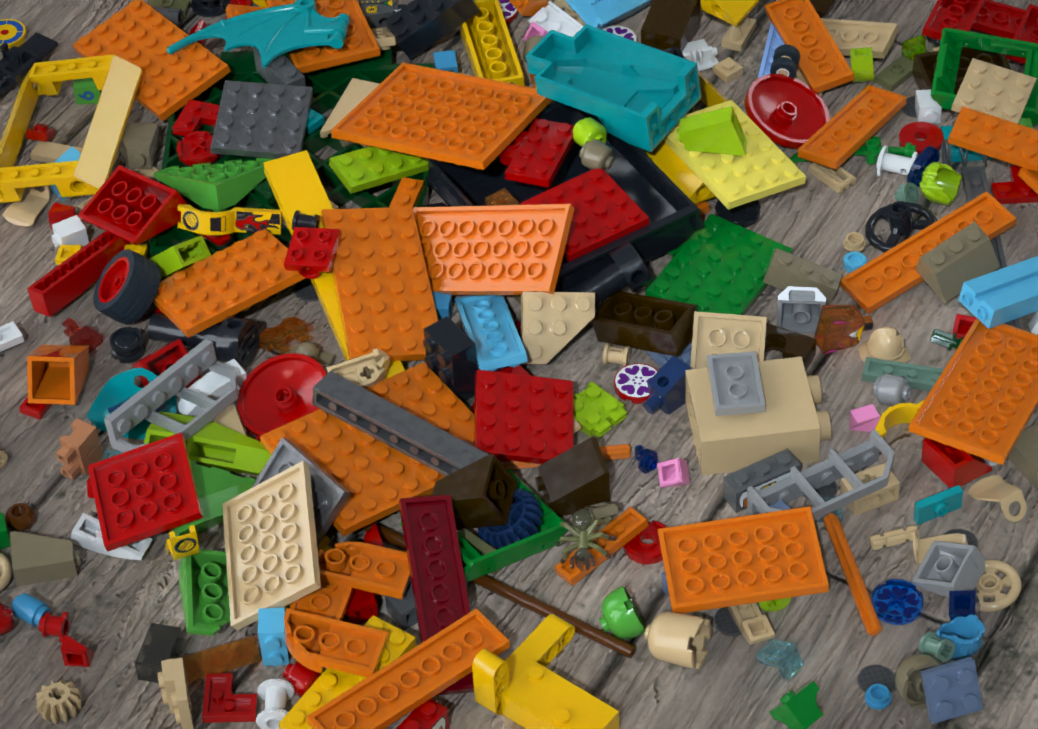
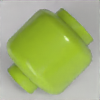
(588, 130)

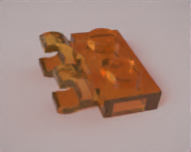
(277, 336)

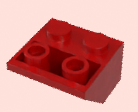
(951, 464)

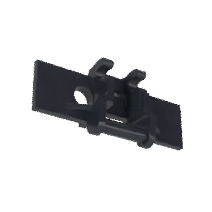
(19, 60)

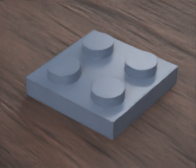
(951, 690)

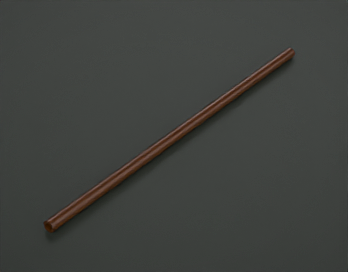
(526, 601)

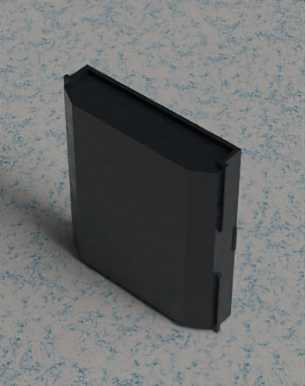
(669, 210)

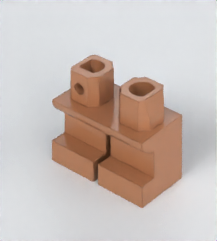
(79, 449)

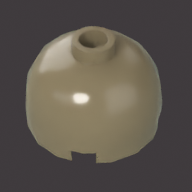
(909, 679)

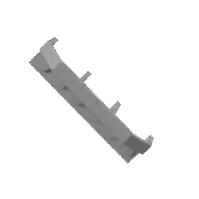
(165, 386)
(824, 474)

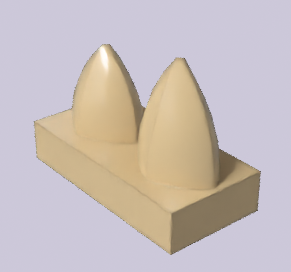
(737, 37)

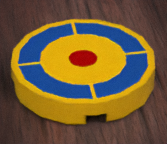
(12, 33)

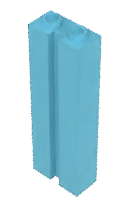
(1003, 293)

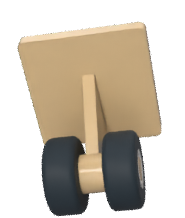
(786, 61)

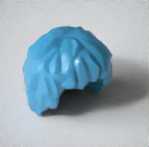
(965, 633)

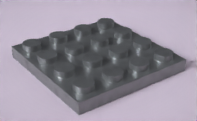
(261, 119)
(326, 492)

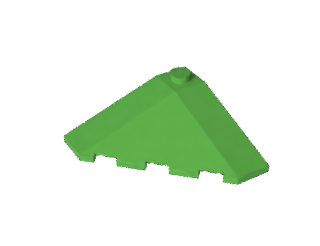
(217, 184)
(213, 489)
(204, 592)

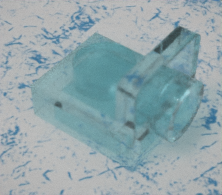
(782, 656)

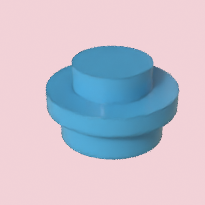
(878, 696)

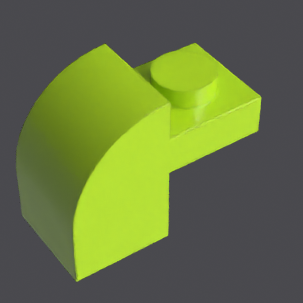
(862, 64)

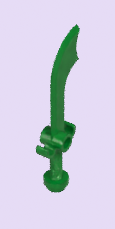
(872, 151)

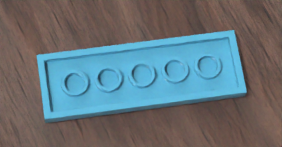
(492, 330)

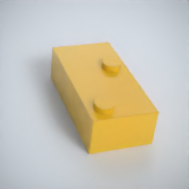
(550, 702)

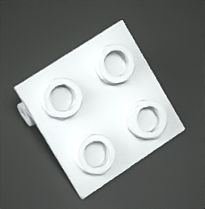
(701, 53)

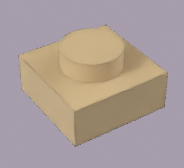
(727, 70)

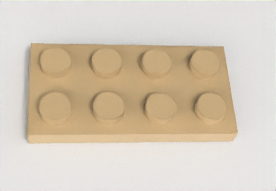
(862, 34)

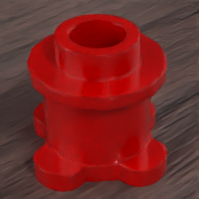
(54, 625)

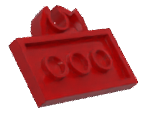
(538, 153)

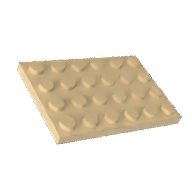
(271, 545)

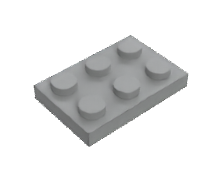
(735, 383)

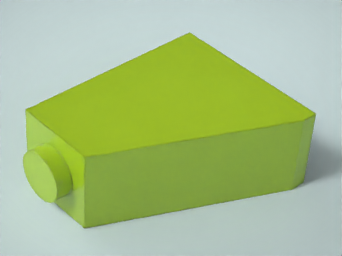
(713, 133)
(181, 256)

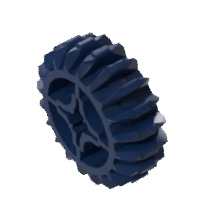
(522, 522)

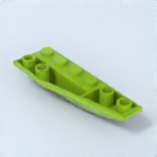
(217, 446)

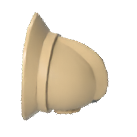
(885, 344)

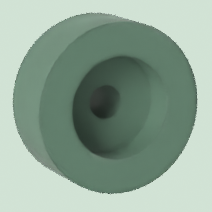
(907, 193)

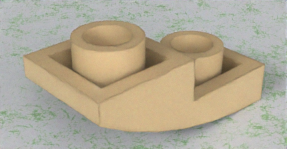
(231, 419)

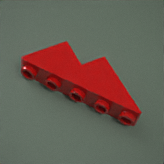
(363, 603)

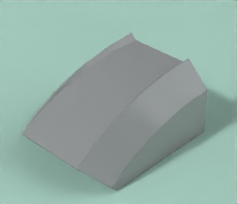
(800, 309)
(950, 568)

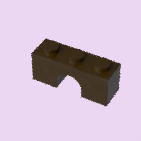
(790, 344)

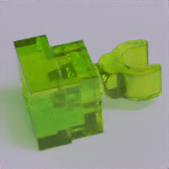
(913, 46)

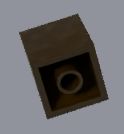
(671, 24)
(574, 479)
(479, 493)

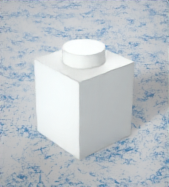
(926, 108)
(69, 232)

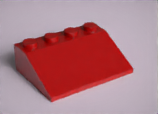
(133, 206)

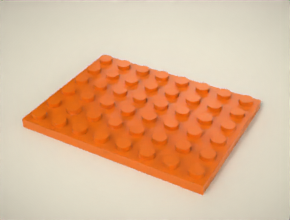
(442, 115)
(367, 467)

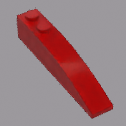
(74, 274)

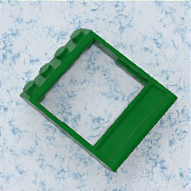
(949, 57)
(549, 533)

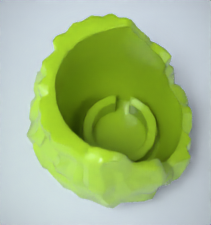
(940, 183)

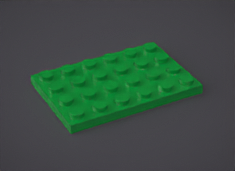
(717, 268)

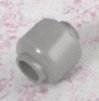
(892, 389)

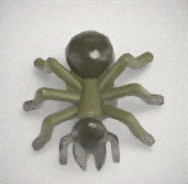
(587, 538)

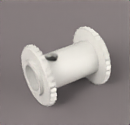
(894, 163)
(275, 694)

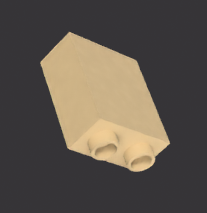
(743, 439)

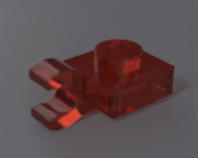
(83, 336)

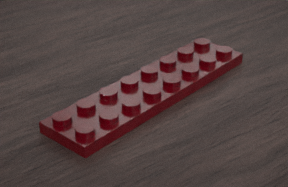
(435, 569)

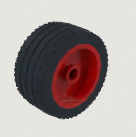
(127, 287)

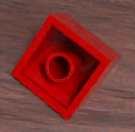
(162, 359)

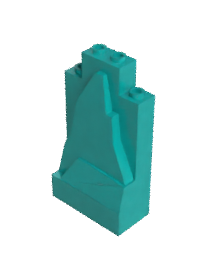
(622, 82)

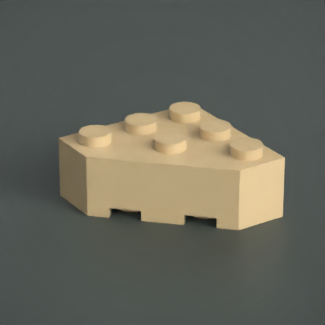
(552, 322)

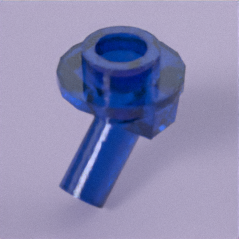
(646, 458)

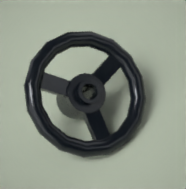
(900, 222)

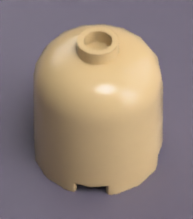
(678, 639)

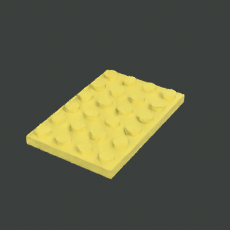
(740, 178)

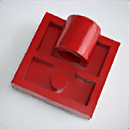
(312, 249)

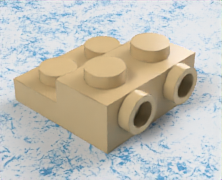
(176, 691)

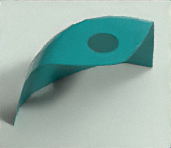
(118, 389)

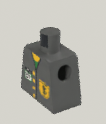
(378, 11)

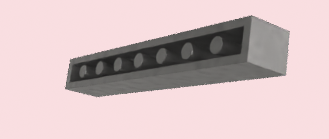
(393, 425)

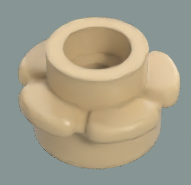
(854, 242)

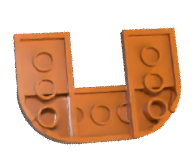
(315, 623)

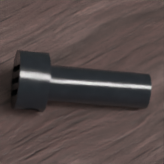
(624, 271)
(233, 339)

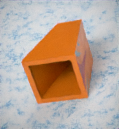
(56, 373)

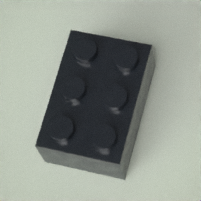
(451, 357)

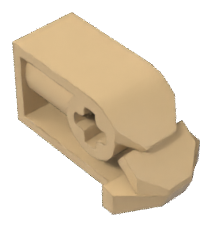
(369, 365)

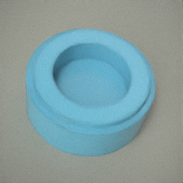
(853, 261)

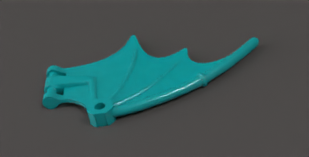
(275, 30)

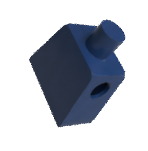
(667, 387)

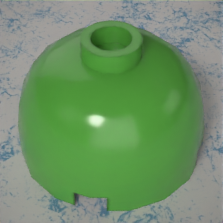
(621, 615)

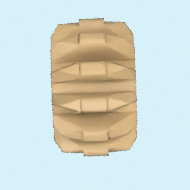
(58, 701)

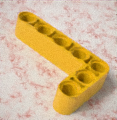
(494, 675)

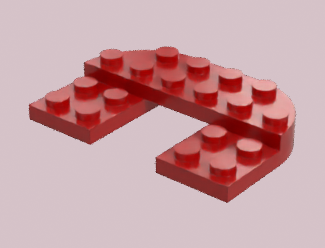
(986, 17)

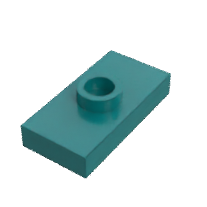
(938, 505)

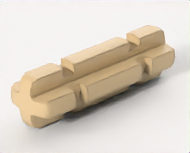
(892, 537)

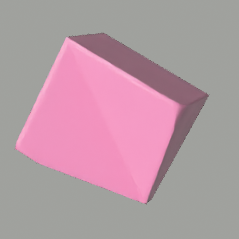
(864, 418)
(673, 473)

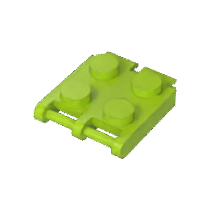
(597, 410)

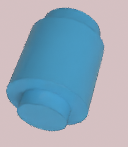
(29, 609)

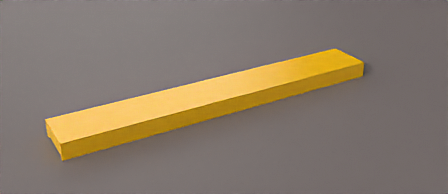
(300, 188)

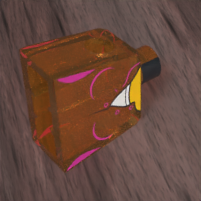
(840, 327)

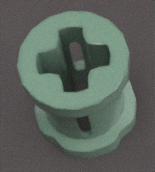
(940, 648)

